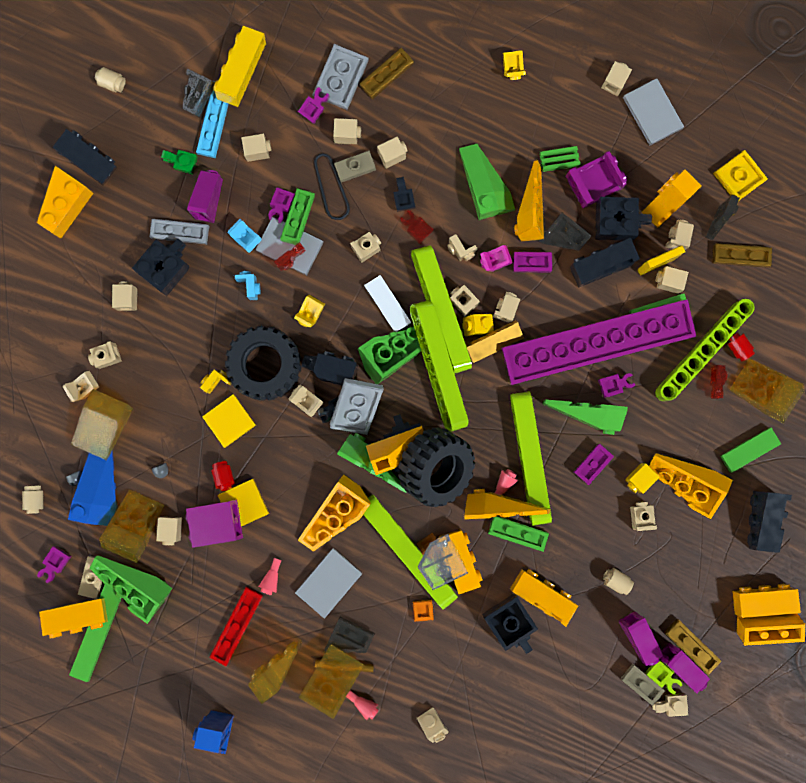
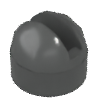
(160, 471)
(73, 479)

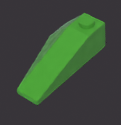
(487, 188)
(389, 353)
(601, 417)
(355, 451)
(140, 590)

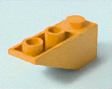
(388, 452)

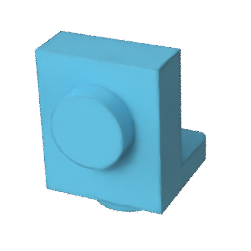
(244, 235)
(253, 287)

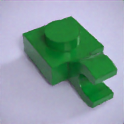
(182, 161)

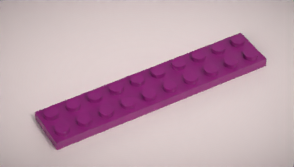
(598, 341)

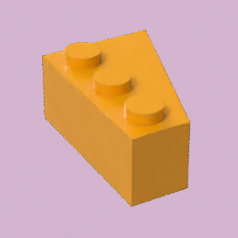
(544, 596)

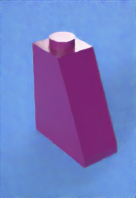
(205, 196)
(641, 638)
(684, 668)

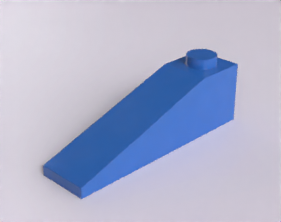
(95, 494)

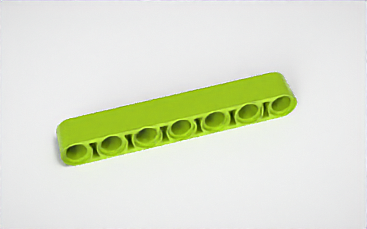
(436, 291)
(712, 346)
(439, 365)
(530, 454)
(405, 549)

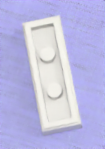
(387, 304)

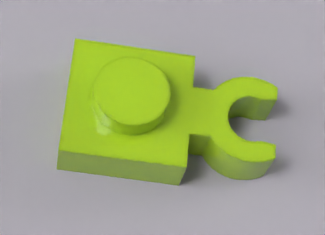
(662, 675)

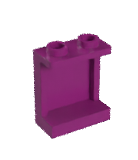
(596, 180)
(214, 523)

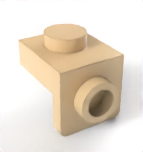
(457, 248)
(81, 387)
(305, 400)
(432, 726)

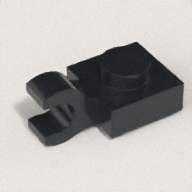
(403, 198)
(327, 411)

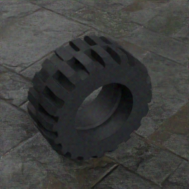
(238, 358)
(422, 458)

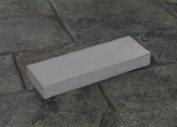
(176, 230)

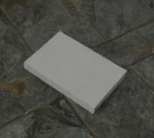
(341, 76)
(653, 112)
(274, 248)
(356, 406)
(328, 583)

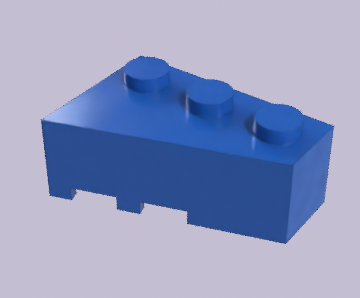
(213, 732)

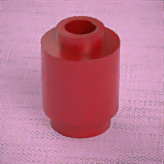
(740, 346)
(222, 476)

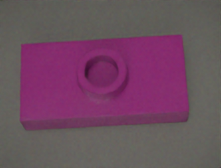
(532, 262)
(593, 464)

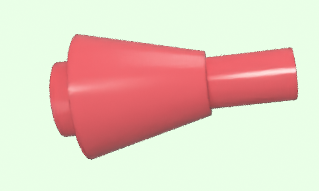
(506, 481)
(269, 582)
(365, 707)

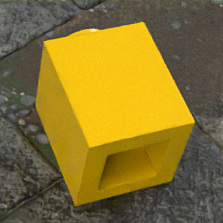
(641, 479)

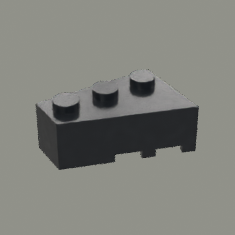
(85, 156)
(604, 262)
(766, 521)

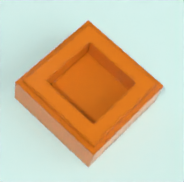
(423, 610)

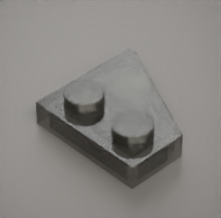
(197, 93)
(724, 212)
(565, 234)
(350, 637)

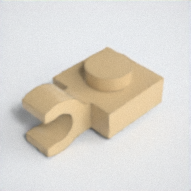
(673, 705)

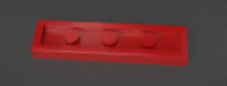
(236, 626)

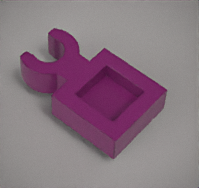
(312, 108)
(280, 202)
(613, 385)
(55, 562)

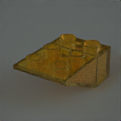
(767, 390)
(131, 526)
(269, 679)

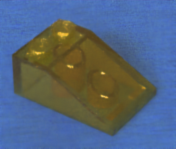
(100, 424)
(331, 681)

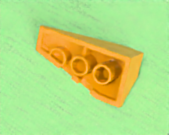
(530, 214)
(699, 486)
(489, 504)
(340, 509)

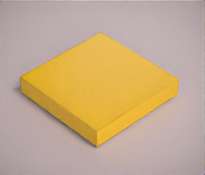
(740, 175)
(661, 260)
(229, 421)
(249, 501)

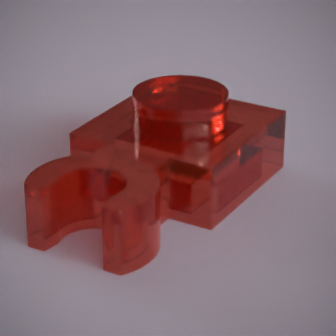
(418, 228)
(287, 260)
(718, 379)

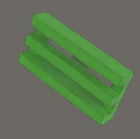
(575, 156)

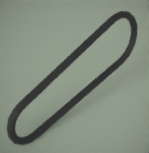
(322, 191)

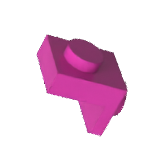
(495, 258)

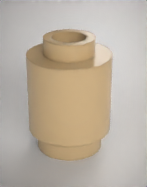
(110, 80)
(32, 499)
(618, 581)

